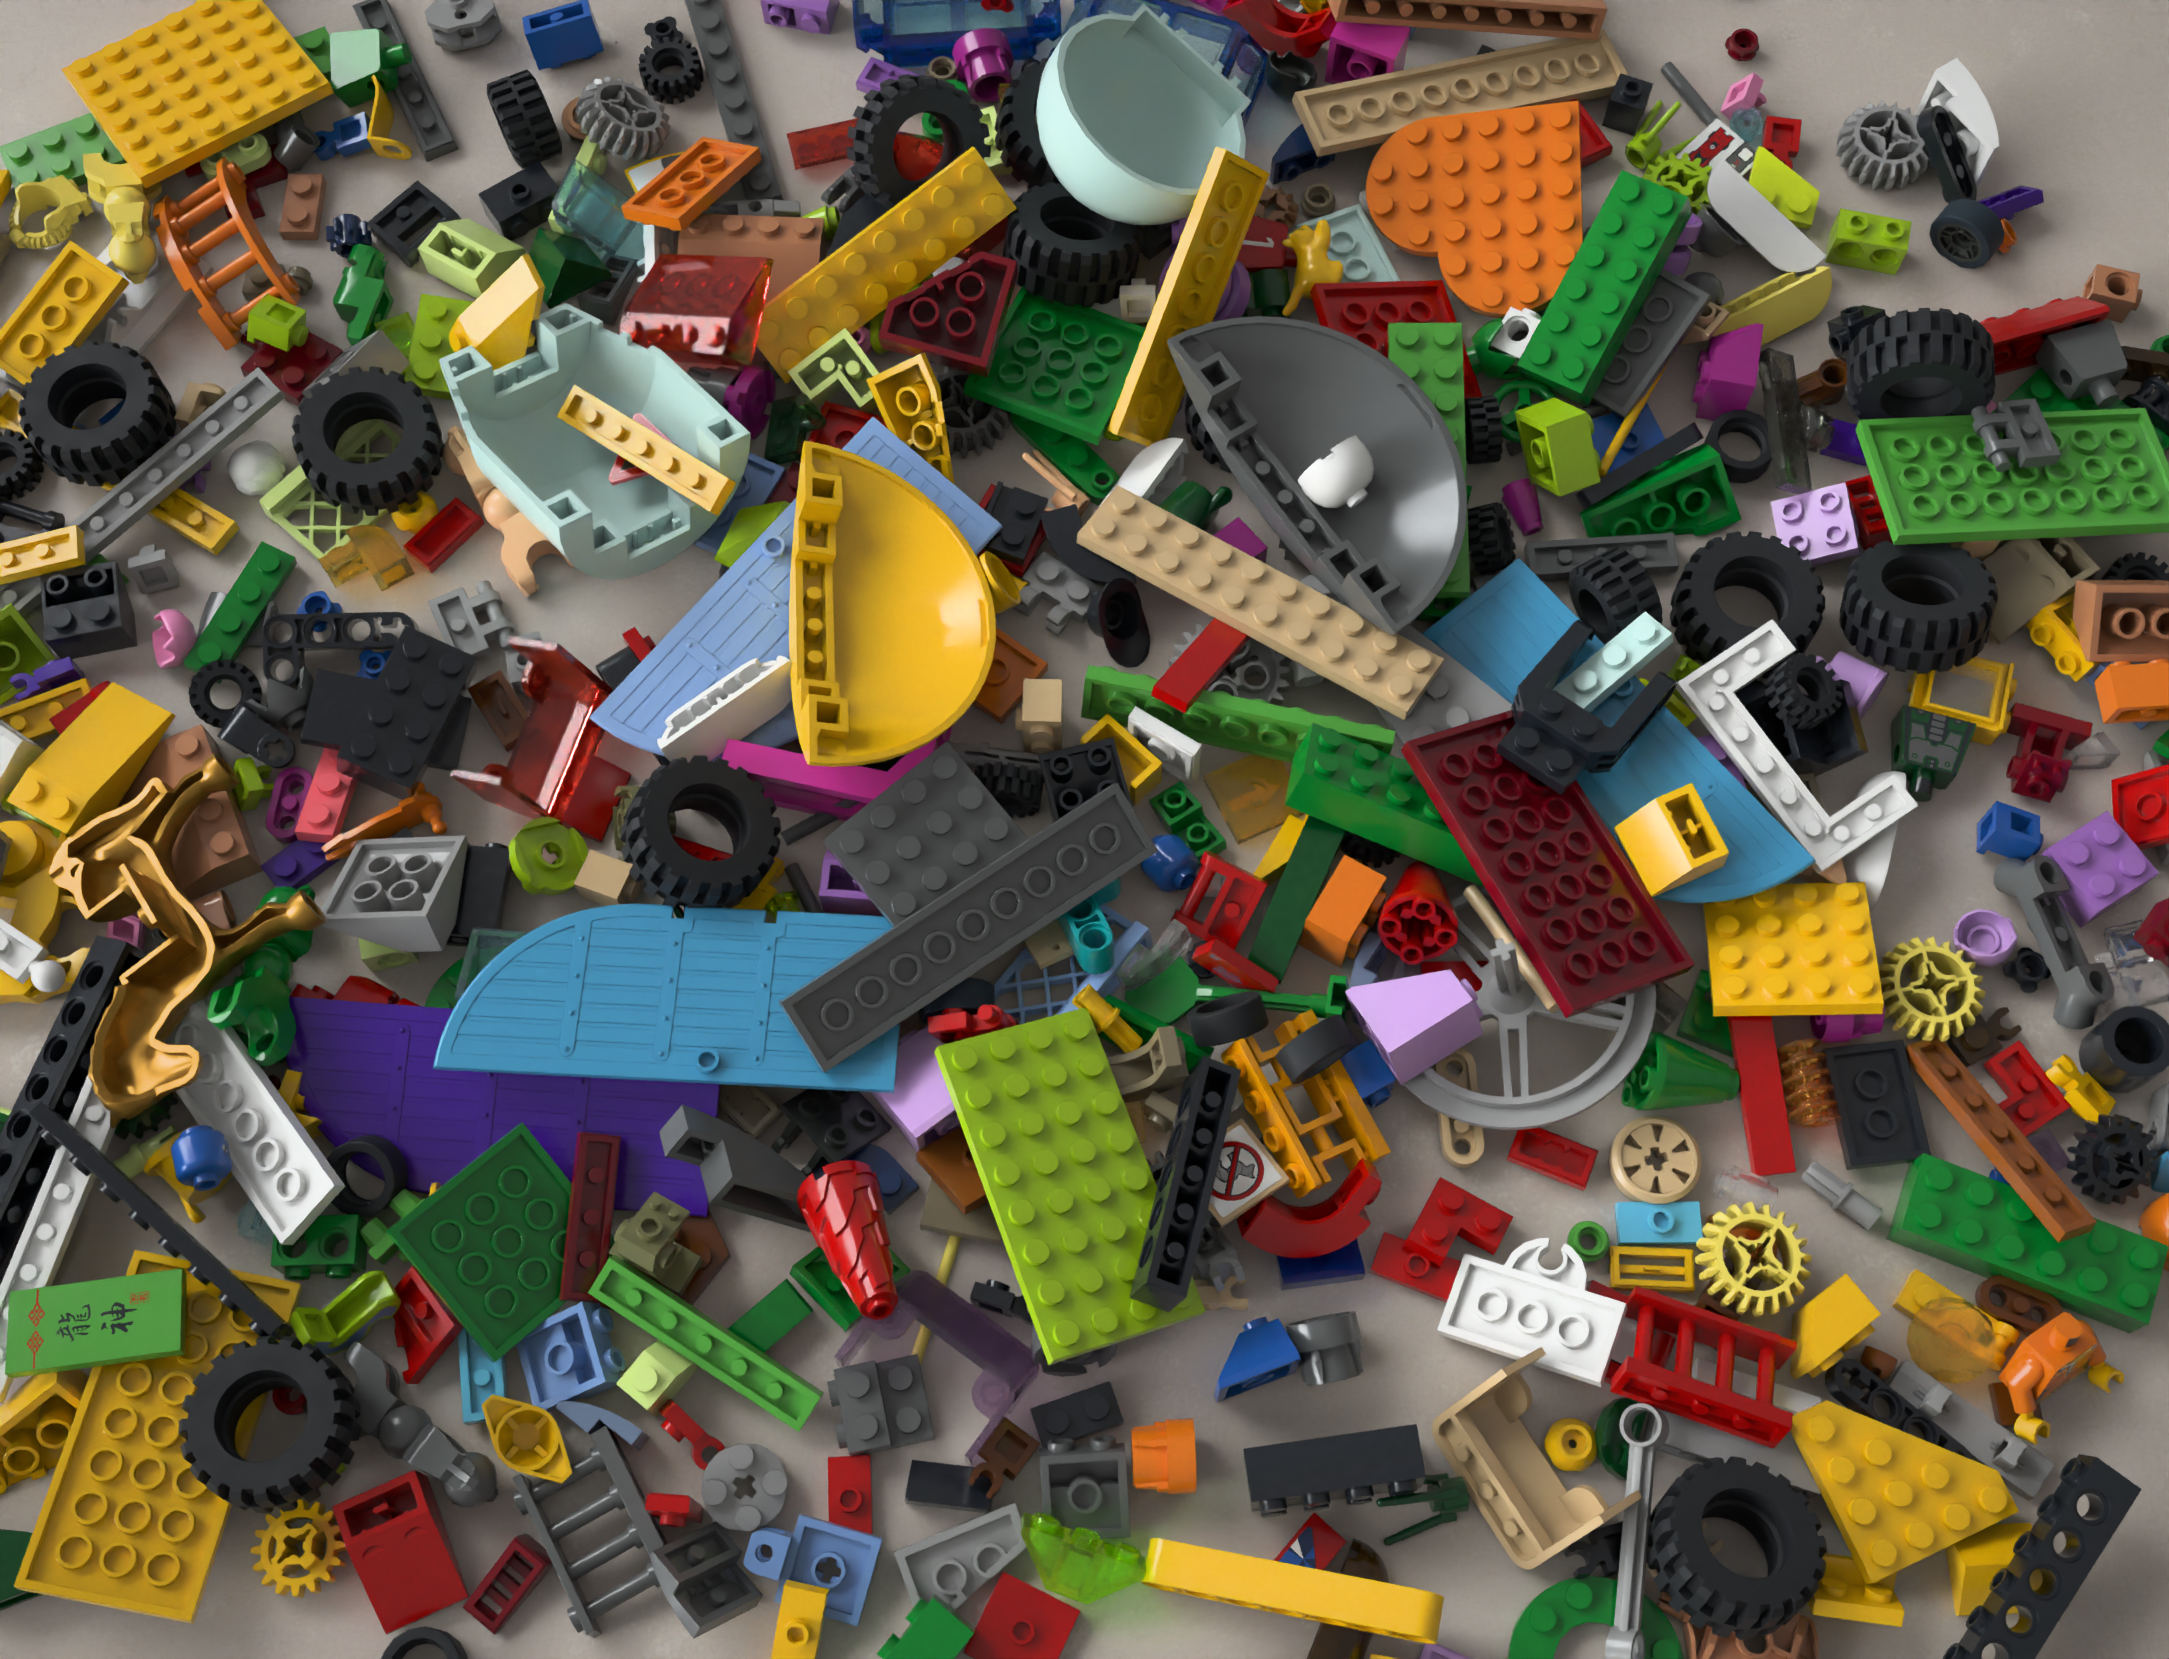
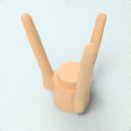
(1067, 493)

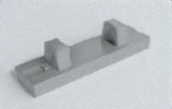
(2018, 1464)

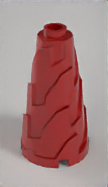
(850, 1227)

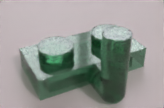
(788, 427)

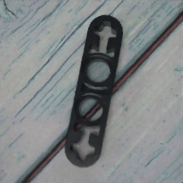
(1639, 465)
(1901, 1411)

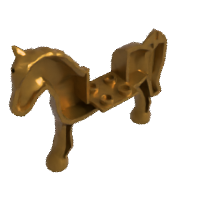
(125, 868)

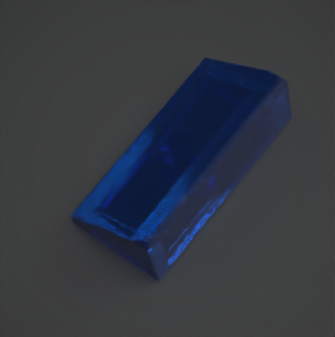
(1331, 1268)

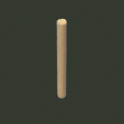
(1500, 931)

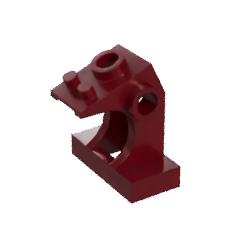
(2038, 763)

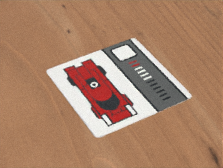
(1720, 143)

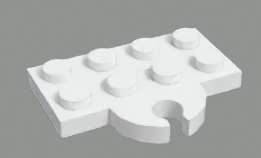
(1528, 1307)

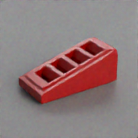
(1869, 532)

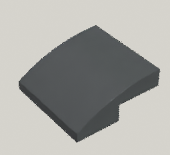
(703, 1579)

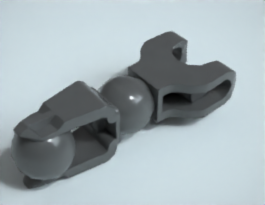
(410, 1434)

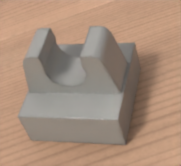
(153, 570)

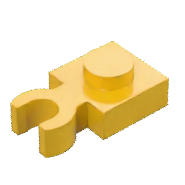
(2083, 1091)

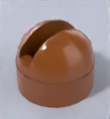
(1879, 1361)

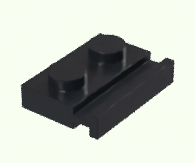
(1020, 517)

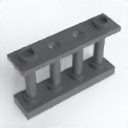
(623, 1493)

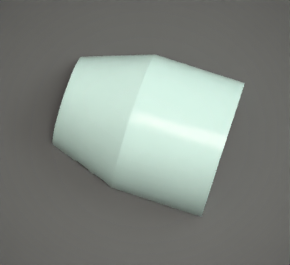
(562, 474)

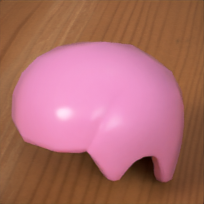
(173, 639)

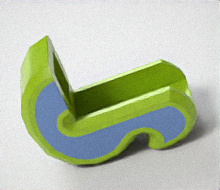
(348, 1315)

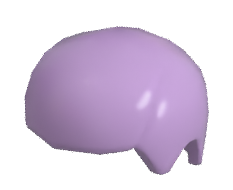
(1985, 937)

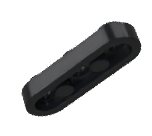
(1946, 154)

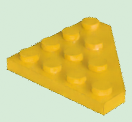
(1895, 1491)

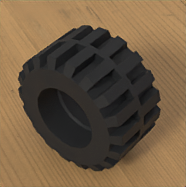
(524, 118)
(1613, 593)

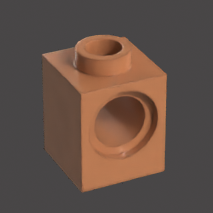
(2115, 289)

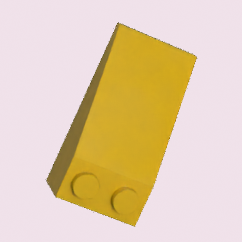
(92, 760)

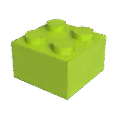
(1558, 446)

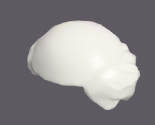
(256, 467)

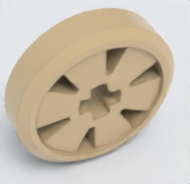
(1668, 1140)

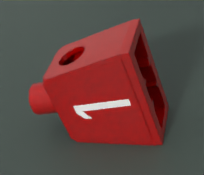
(1264, 246)

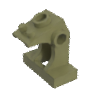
(650, 1246)

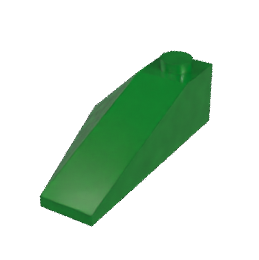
(1676, 497)

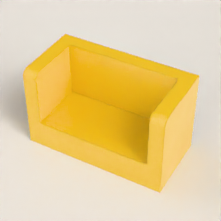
(1139, 765)

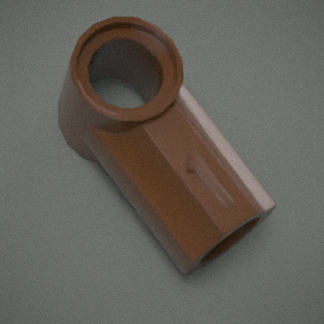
(1815, 389)

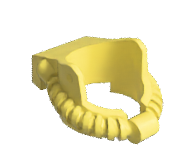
(58, 223)

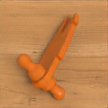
(410, 812)

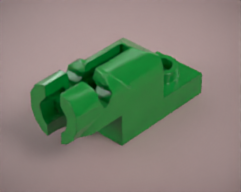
(362, 293)

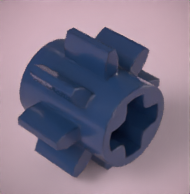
(346, 232)

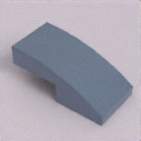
(1368, 962)
(594, 1418)

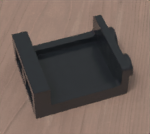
(482, 891)

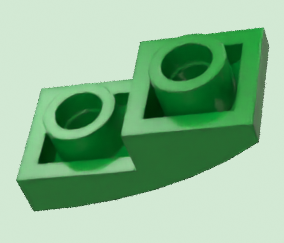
(1184, 817)
(772, 1317)

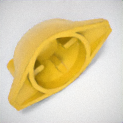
(526, 1438)

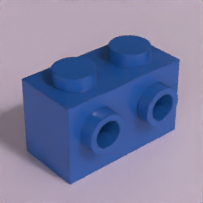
(563, 34)

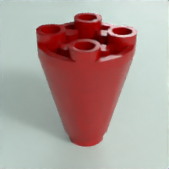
(1418, 916)

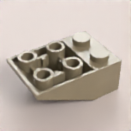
(2033, 576)

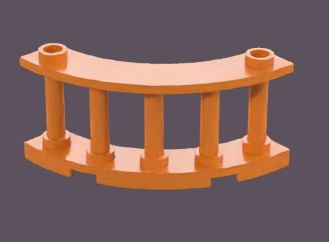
(173, 233)

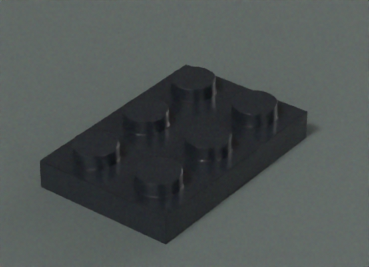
(1876, 1104)

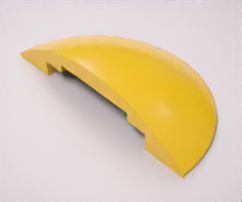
(882, 613)

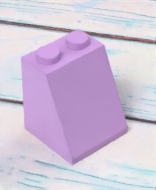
(1417, 1019)
(920, 1098)

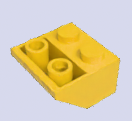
(1672, 841)
(1827, 1323)

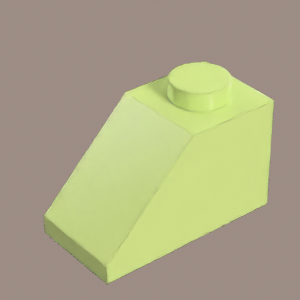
(656, 1376)

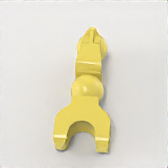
(127, 212)

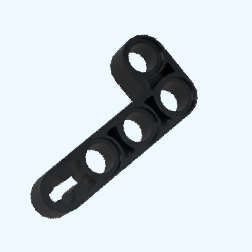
(340, 638)

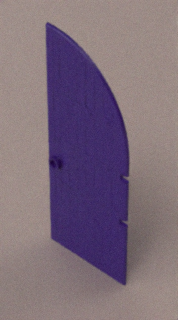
(374, 1075)

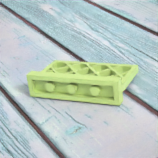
(296, 489)

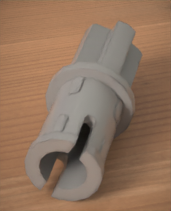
(1841, 1195)

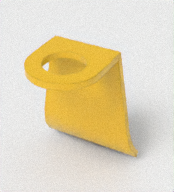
(380, 126)

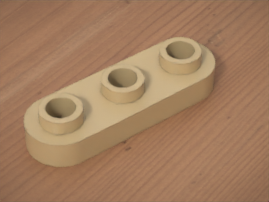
(1452, 1130)

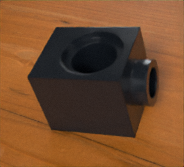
(1627, 104)

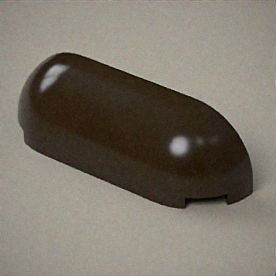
(1344, 1642)

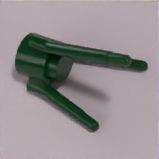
(1444, 1495)

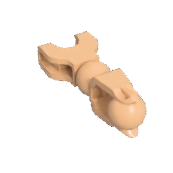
(522, 540)

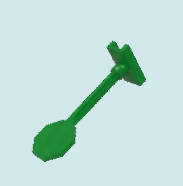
(1179, 990)

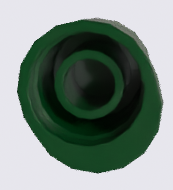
(1196, 503)

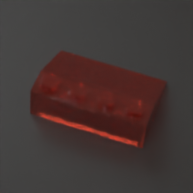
(700, 308)

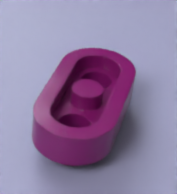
(285, 805)

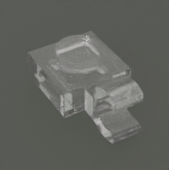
(2123, 989)

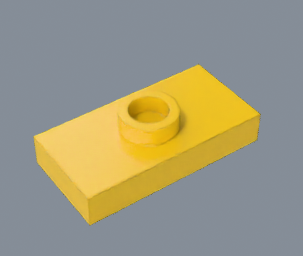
(799, 1621)

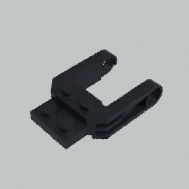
(1561, 739)

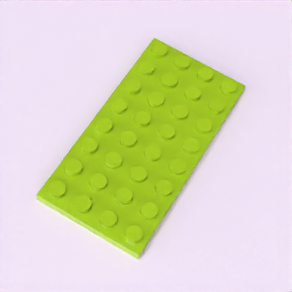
(1061, 1178)

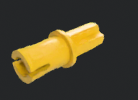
(1107, 1019)

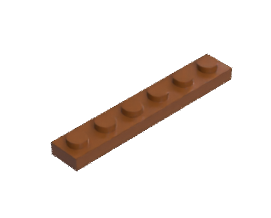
(2000, 1140)

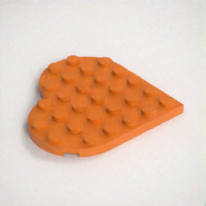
(1486, 198)

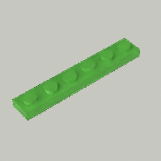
(706, 1342)

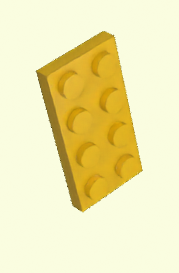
(58, 311)

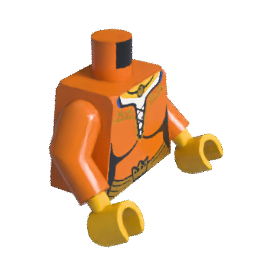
(2047, 1363)

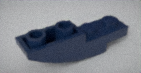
(1296, 157)

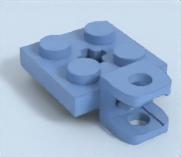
(814, 1541)

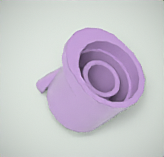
(1864, 679)

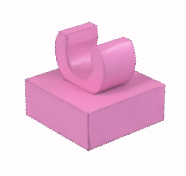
(1744, 95)

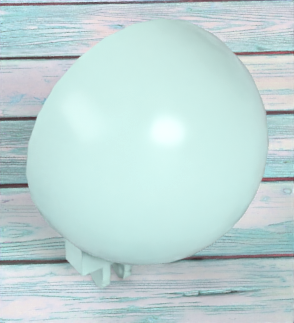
(1135, 116)

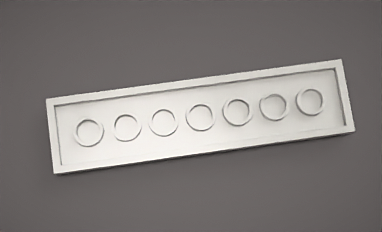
(266, 1142)

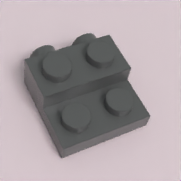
(881, 1405)
(1086, 1485)

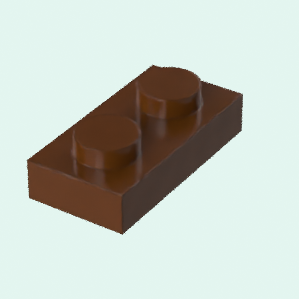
(500, 708)

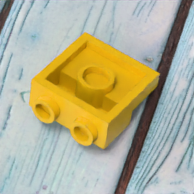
(2056, 631)

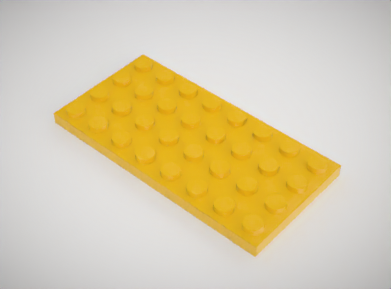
(123, 1508)

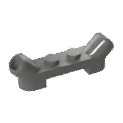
(2079, 983)

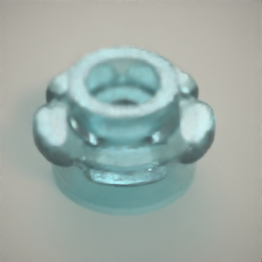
(1737, 123)

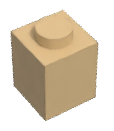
(606, 880)

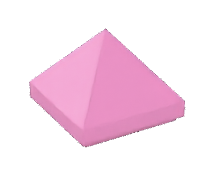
(129, 930)

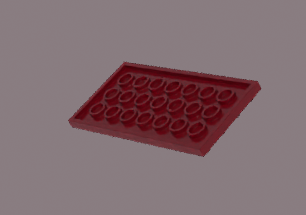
(1548, 869)

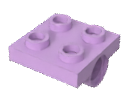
(1818, 524)

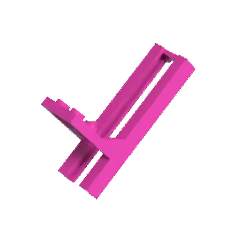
(816, 788)

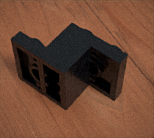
(1818, 748)

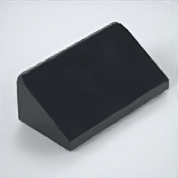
(947, 1487)

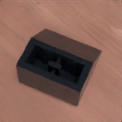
(87, 611)

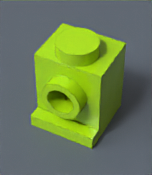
(277, 323)

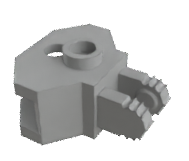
(460, 18)

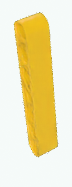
(1294, 1590)

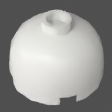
(1340, 476)

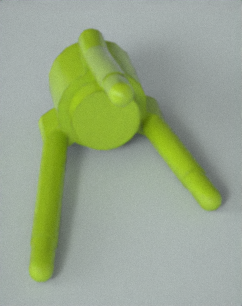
(1646, 147)

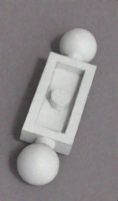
(24, 958)

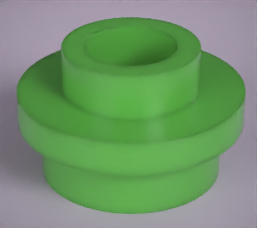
(1596, 1233)

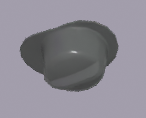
(1715, 234)

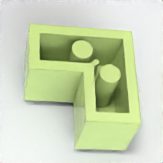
(836, 366)

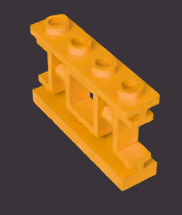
(1332, 1097)

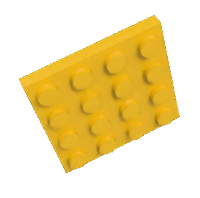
(1793, 952)

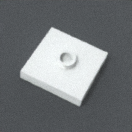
(1175, 750)

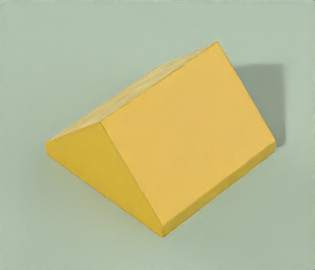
(1978, 1559)

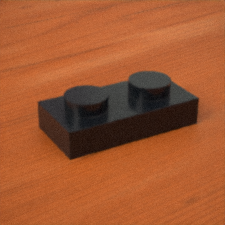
(1077, 1414)

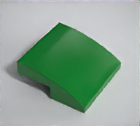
(820, 1282)

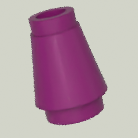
(1523, 505)

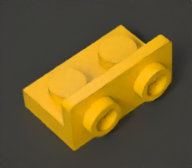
(1847, 1596)

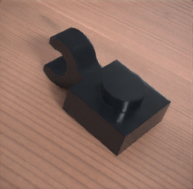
(996, 1298)

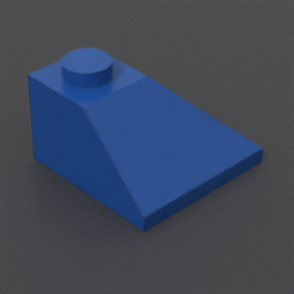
(1257, 1358)

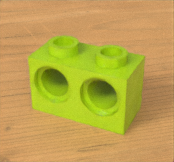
(1868, 241)

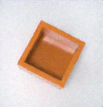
(1344, 912)

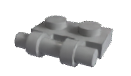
(459, 624)

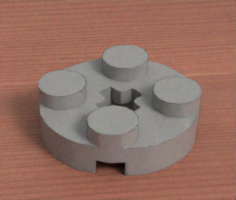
(719, 1490)

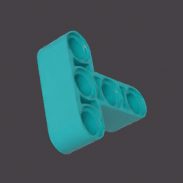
(1090, 932)

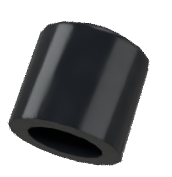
(2138, 1036)

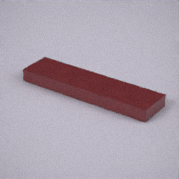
(589, 1214)

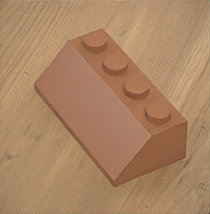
(2122, 619)

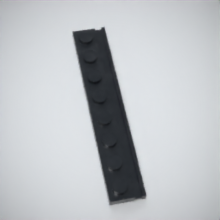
(149, 1214)

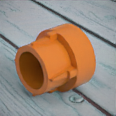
(1165, 1456)

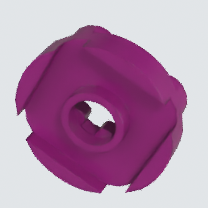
(749, 398)

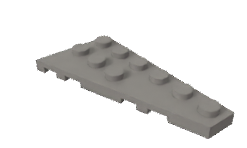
(1450, 699)

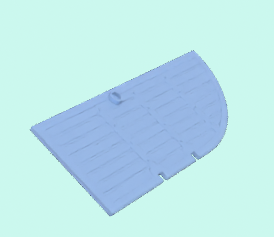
(749, 611)

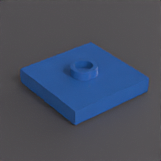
(1641, 438)

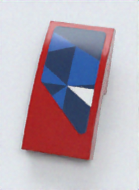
(1312, 1545)

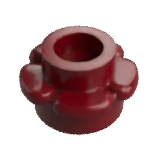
(1742, 45)

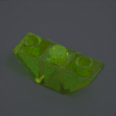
(1078, 1561)

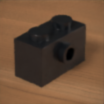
(520, 201)

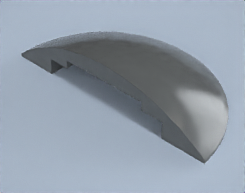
(1289, 393)

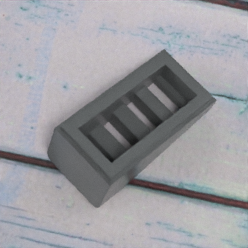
(608, 306)

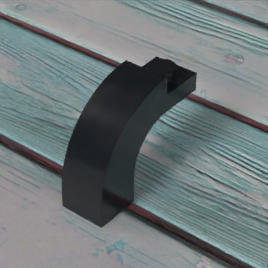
(1061, 530)

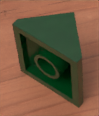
(565, 266)

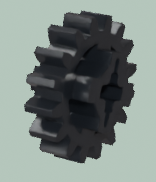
(2112, 1159)

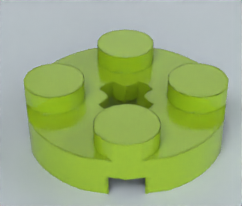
(532, 869)

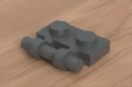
(2025, 431)

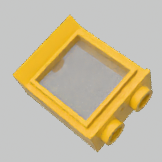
(1970, 693)

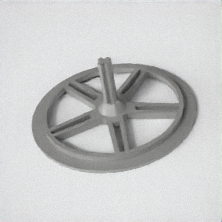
(1512, 1002)

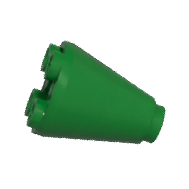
(1677, 1076)

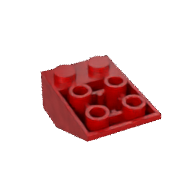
(401, 1550)

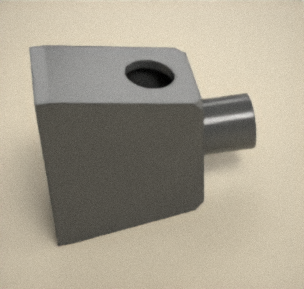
(2085, 362)

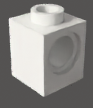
(1513, 322)

